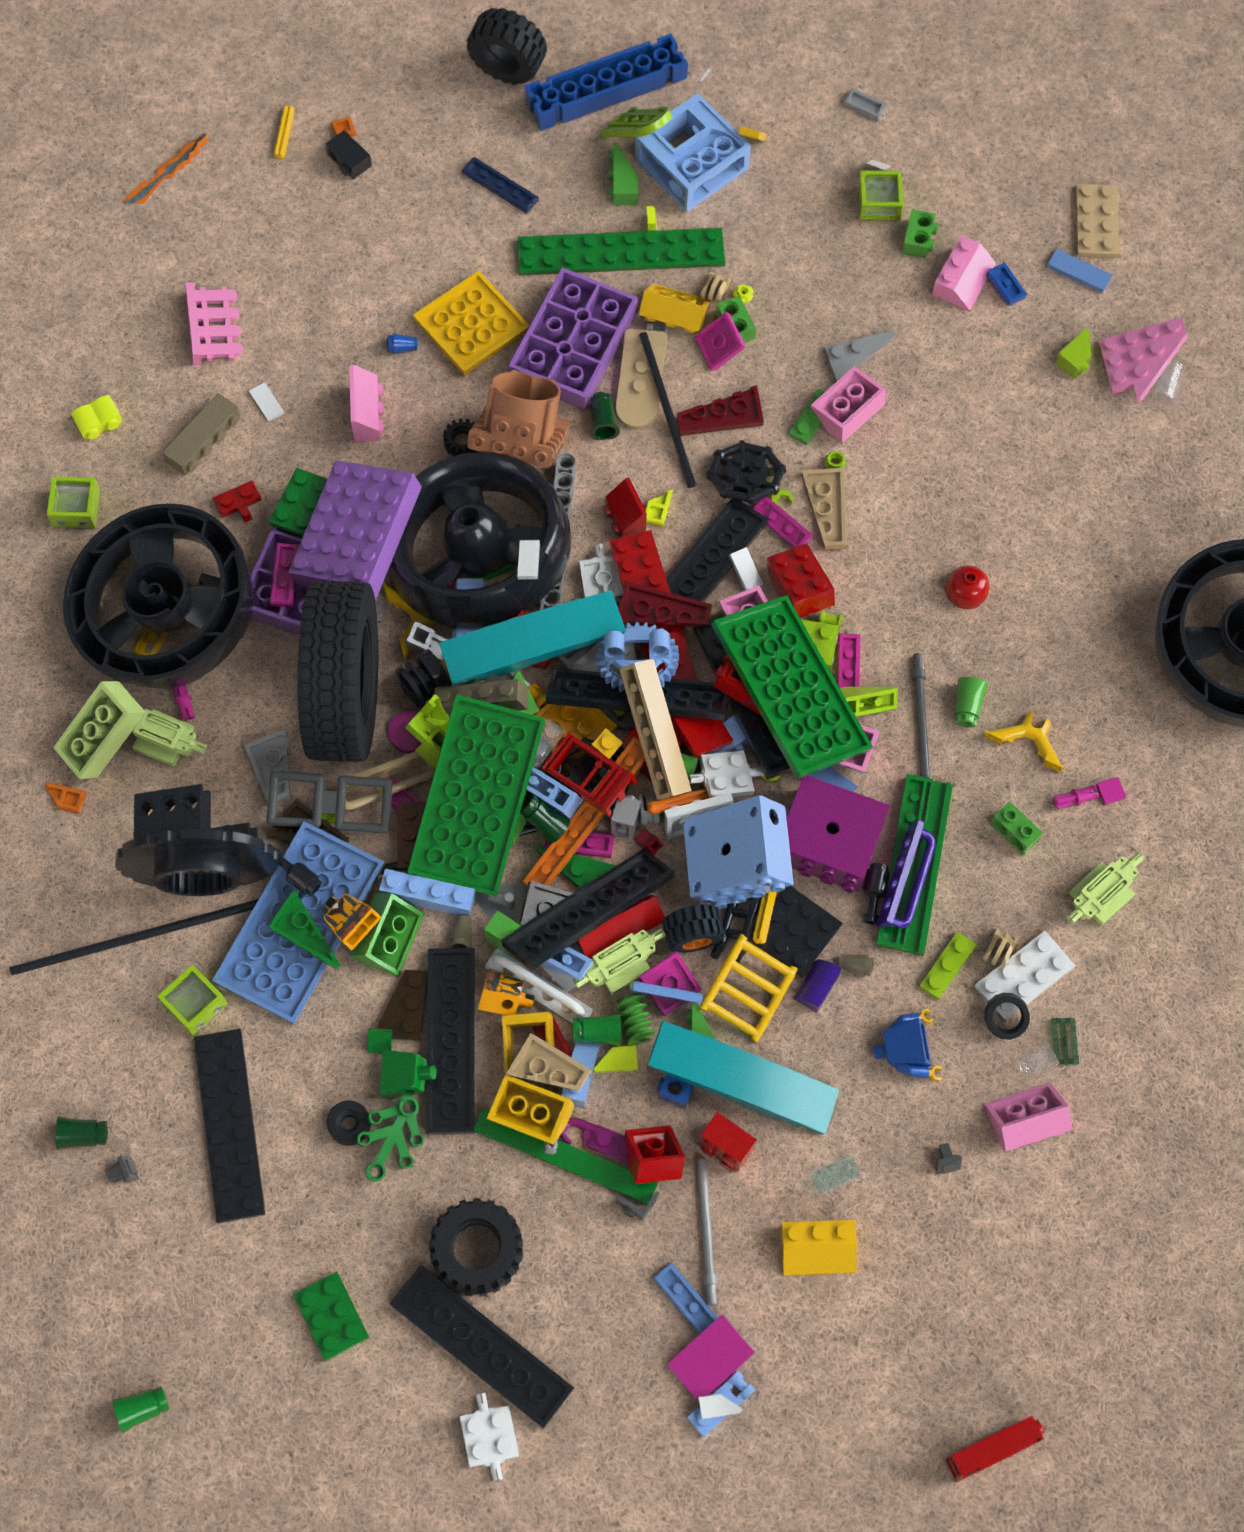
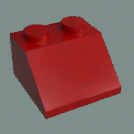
(625, 509)
(654, 1154)

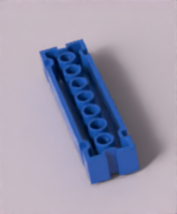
(606, 81)

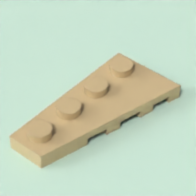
(828, 500)

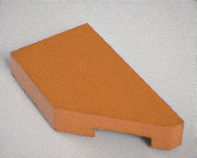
(66, 797)

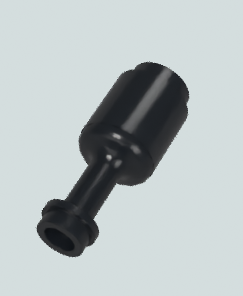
(300, 876)
(875, 888)

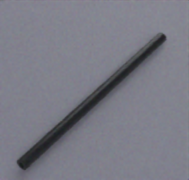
(667, 410)

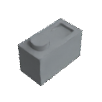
(626, 817)

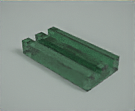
(1065, 1061)

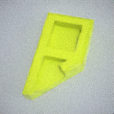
(658, 508)
(618, 1059)

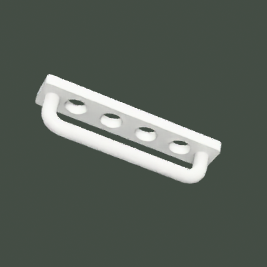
(500, 960)

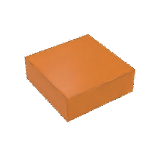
(343, 124)

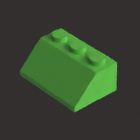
(392, 937)

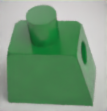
(404, 1074)

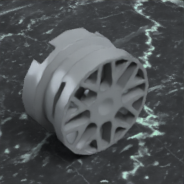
(645, 817)

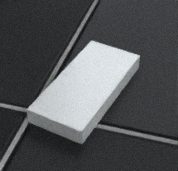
(266, 402)
(528, 559)
(745, 569)

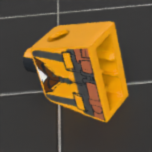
(350, 919)
(503, 994)

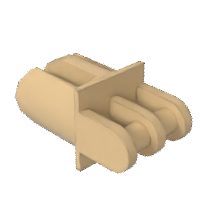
(716, 285)
(1002, 944)

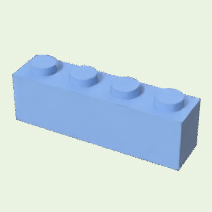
(429, 892)

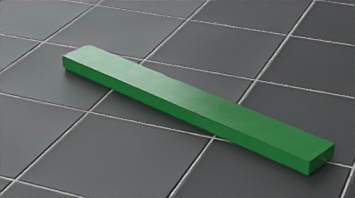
(569, 1159)

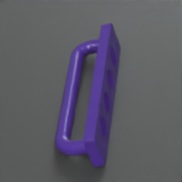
(900, 874)

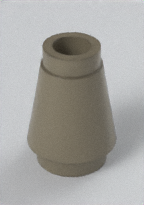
(462, 933)
(857, 964)

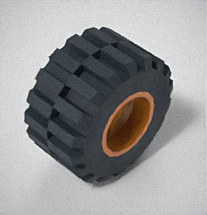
(693, 928)

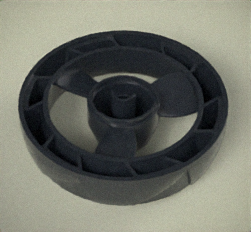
(480, 541)
(158, 596)
(1181, 645)

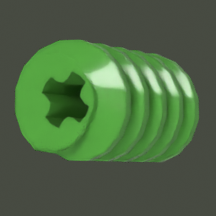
(635, 1019)

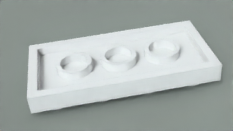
(1026, 974)

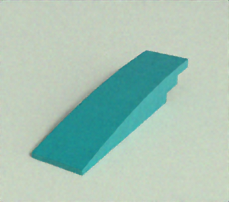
(531, 638)
(743, 1078)

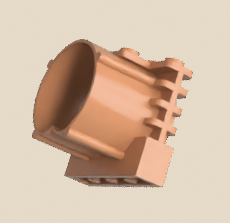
(521, 419)

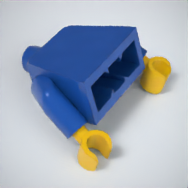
(908, 1046)

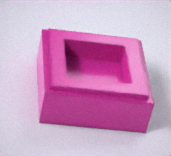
(1111, 791)

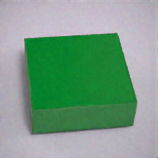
(379, 1040)

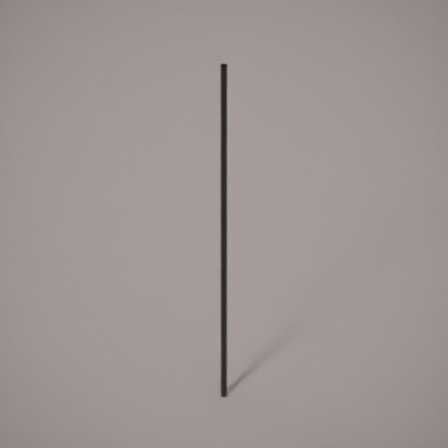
(164, 929)

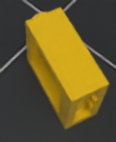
(521, 1021)

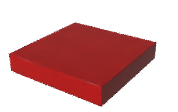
(702, 734)

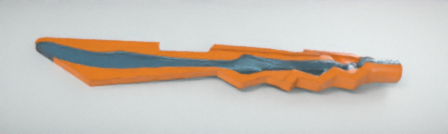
(167, 170)

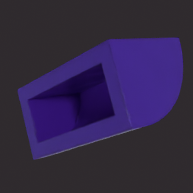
(817, 984)

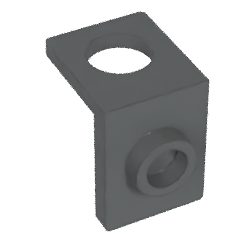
(632, 1211)

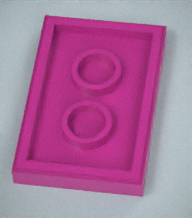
(711, 1358)

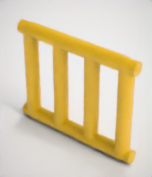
(719, 984)

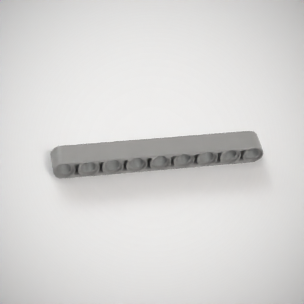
(562, 476)

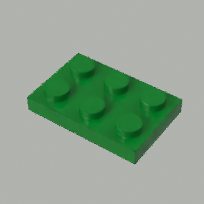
(298, 502)
(331, 1316)

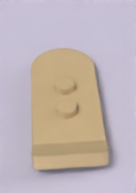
(637, 394)

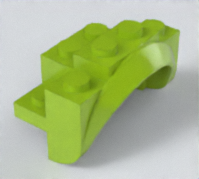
(430, 729)

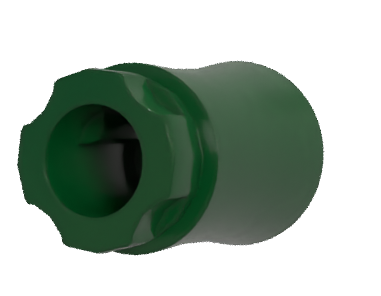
(603, 417)
(544, 818)
(80, 1133)

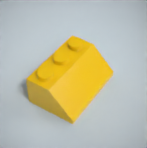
(674, 308)
(530, 1109)
(818, 1247)

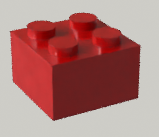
(726, 1142)

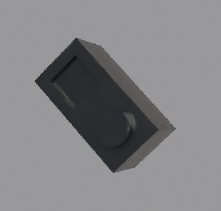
(348, 154)

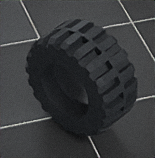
(506, 46)
(490, 1277)

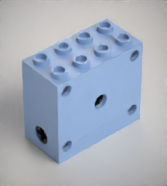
(738, 852)

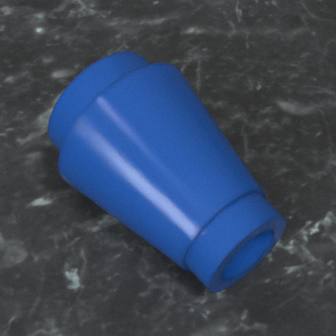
(400, 343)

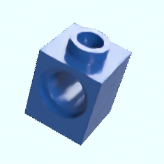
(680, 1099)

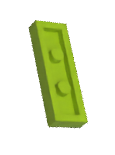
(947, 965)

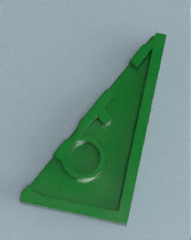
(581, 869)
(298, 927)

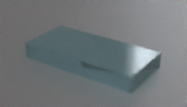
(836, 1174)

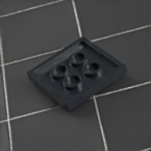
(798, 930)

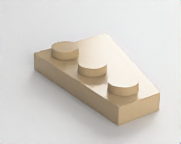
(548, 1065)

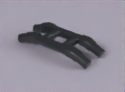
(731, 912)

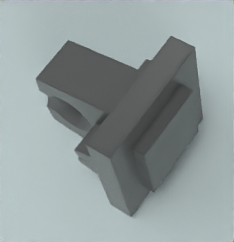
(947, 1161)
(125, 1170)

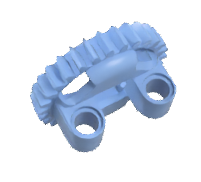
(612, 652)

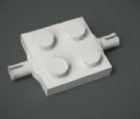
(600, 575)
(726, 774)
(489, 1436)

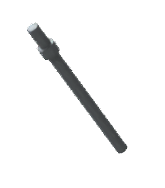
(919, 676)

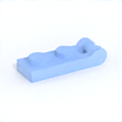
(704, 1426)

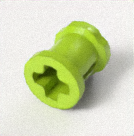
(831, 618)

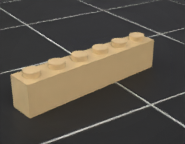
(655, 729)

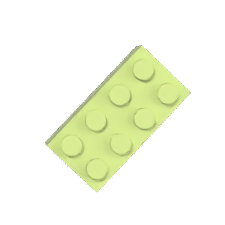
(99, 729)

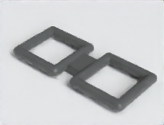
(329, 801)

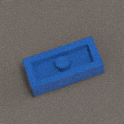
(1006, 284)

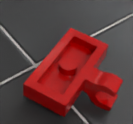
(238, 500)

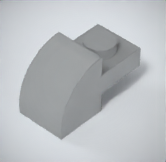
(424, 638)

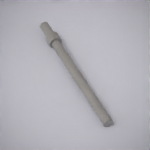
(710, 1278)

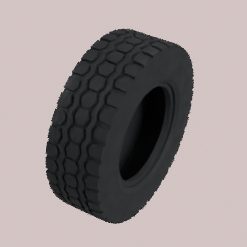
(338, 671)

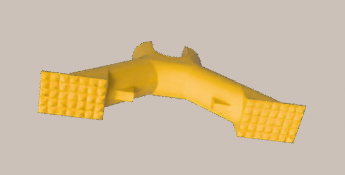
(394, 598)
(1037, 735)

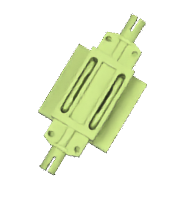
(165, 737)
(1104, 890)
(622, 961)

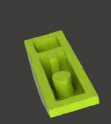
(870, 699)

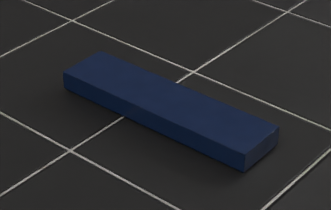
(500, 185)

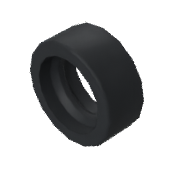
(1007, 1033)

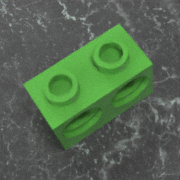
(918, 234)
(740, 317)
(1016, 828)

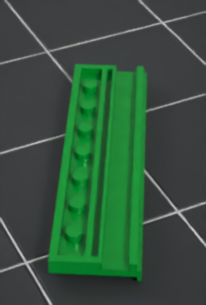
(930, 803)

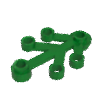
(393, 1135)

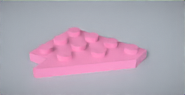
(1141, 355)

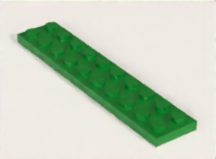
(621, 251)

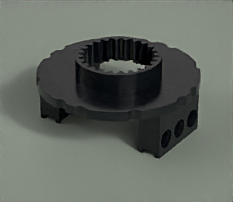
(183, 852)

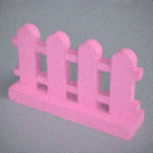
(216, 332)

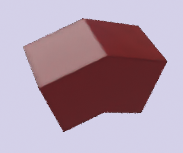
(648, 841)

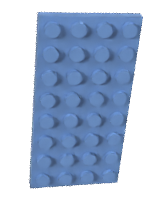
(269, 967)

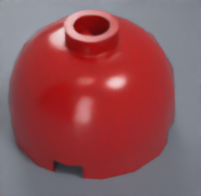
(967, 587)

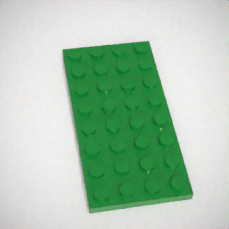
(791, 686)
(476, 795)

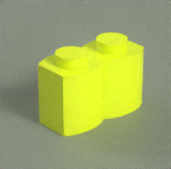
(96, 417)

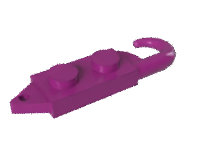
(599, 1139)

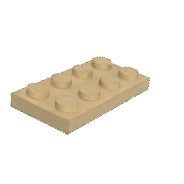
(1097, 220)

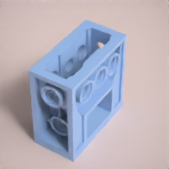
(701, 163)

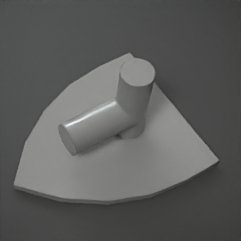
(508, 901)

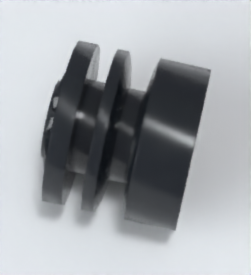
(420, 680)

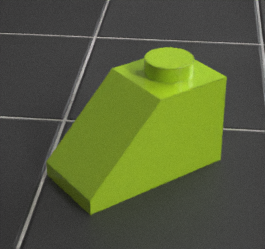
(1076, 355)

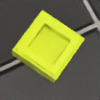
(651, 218)

